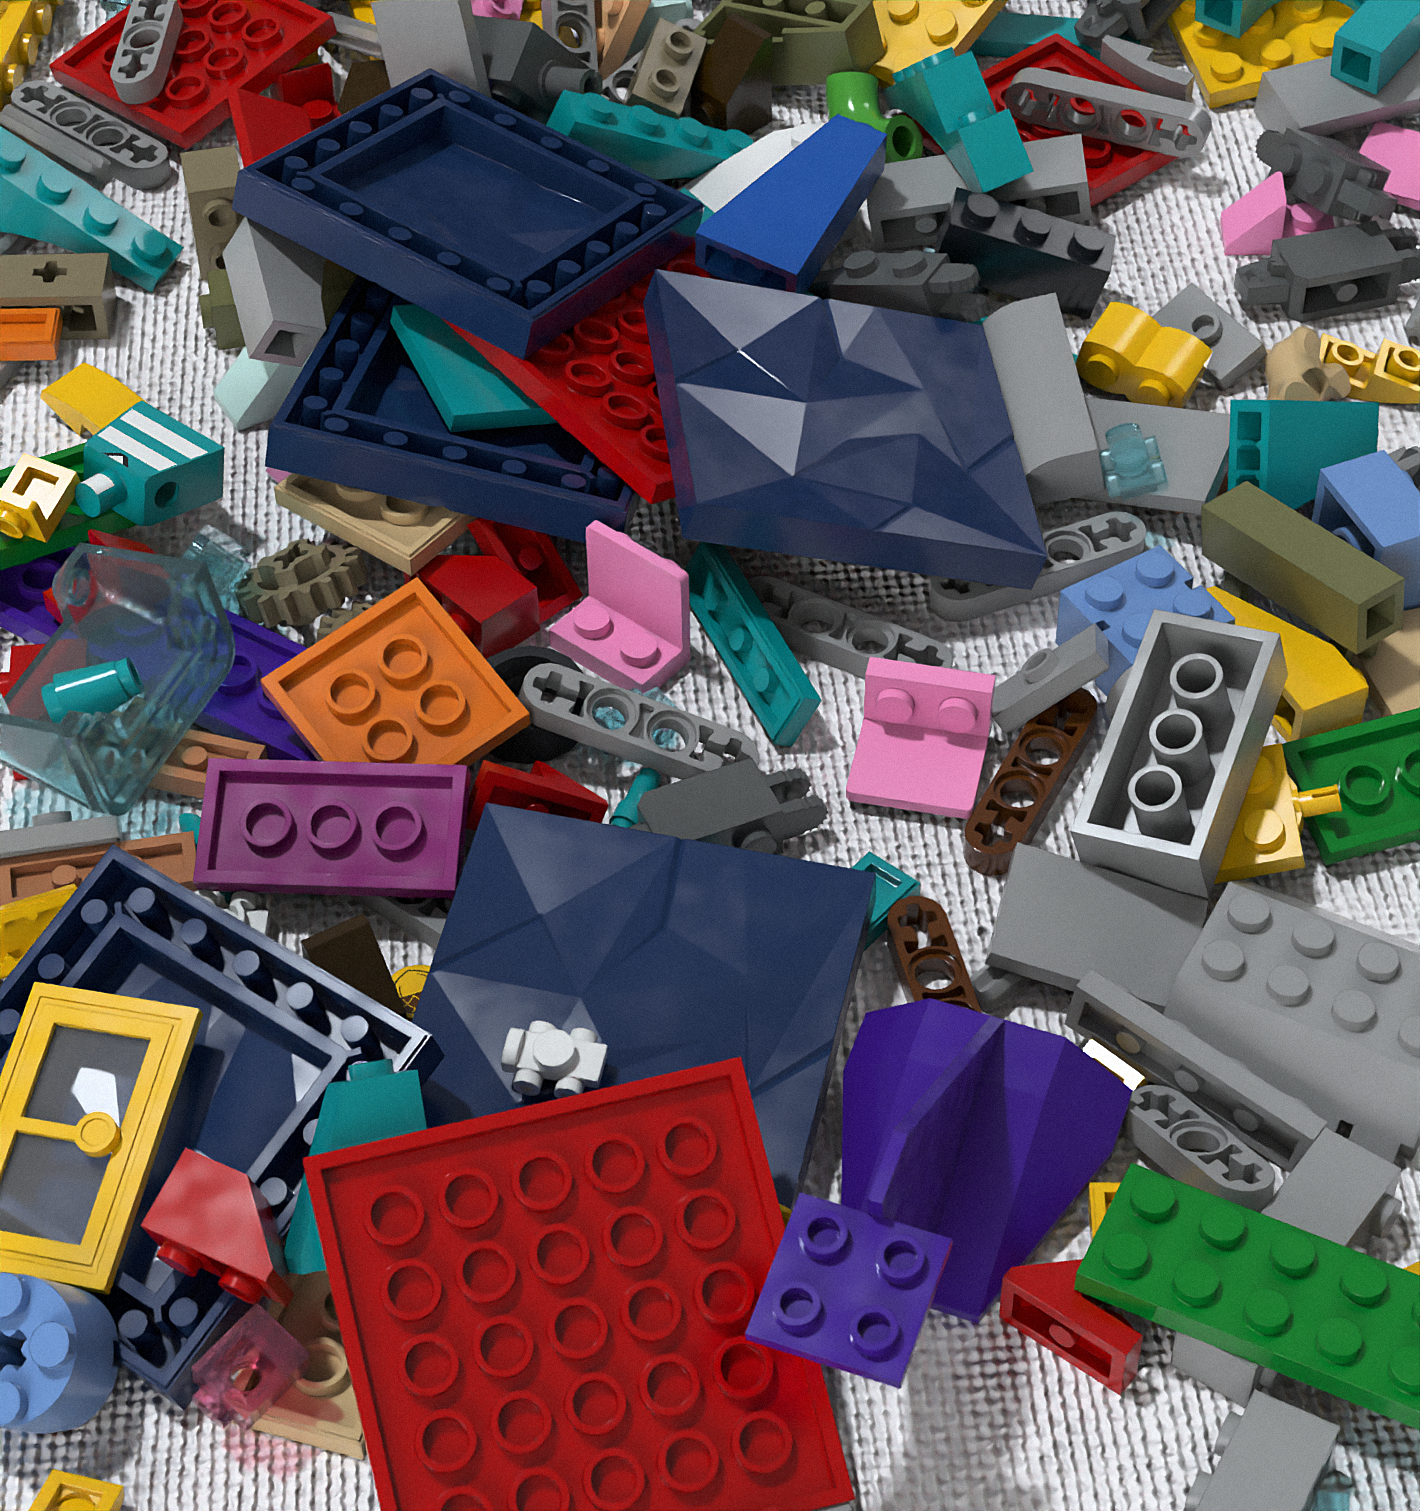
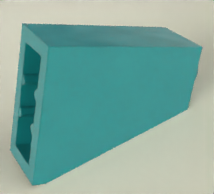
(1289, 441)
(353, 1112)

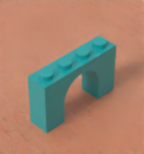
(1365, 49)

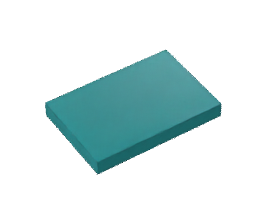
(459, 378)

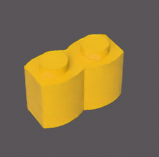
(1142, 360)

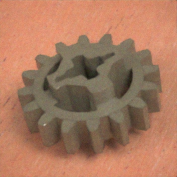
(301, 582)

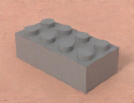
(1180, 751)

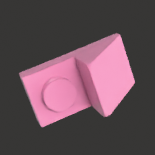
(1265, 216)

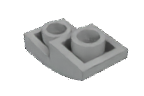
(1137, 65)

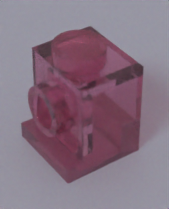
(251, 1343)

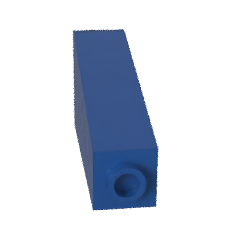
(796, 211)

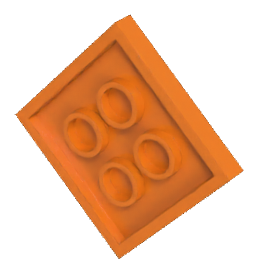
(396, 689)

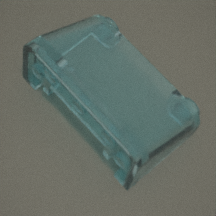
(113, 608)

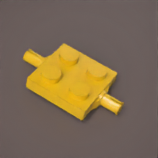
(1272, 821)

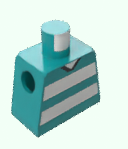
(149, 468)

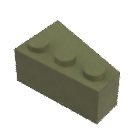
(807, 35)

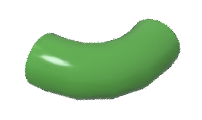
(856, 98)

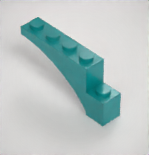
(957, 111)
(642, 138)
(61, 209)

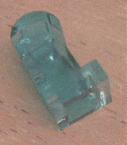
(224, 558)

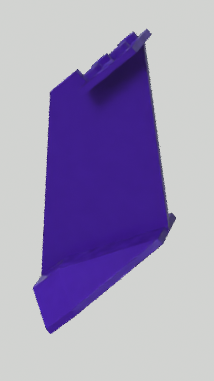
(954, 1169)

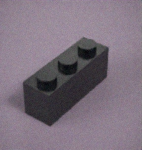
(1027, 251)

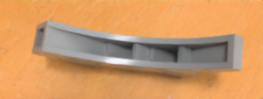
(275, 294)

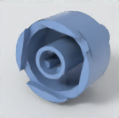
(52, 1355)

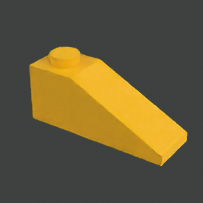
(1320, 685)

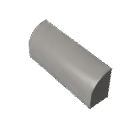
(1319, 104)
(1044, 399)

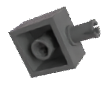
(530, 67)

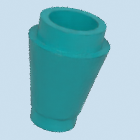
(92, 689)

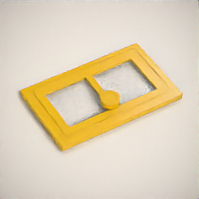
(83, 1127)

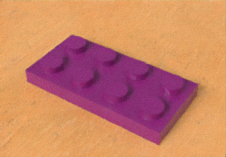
(332, 828)

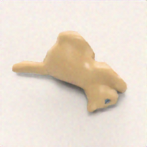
(1297, 372)

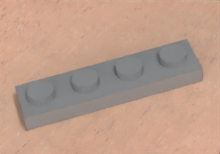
(1176, 1058)

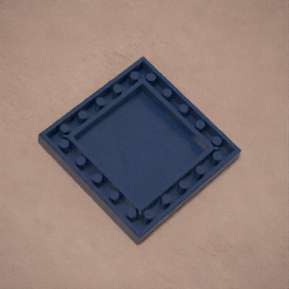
(470, 210)
(372, 426)
(839, 432)
(656, 950)
(250, 1087)

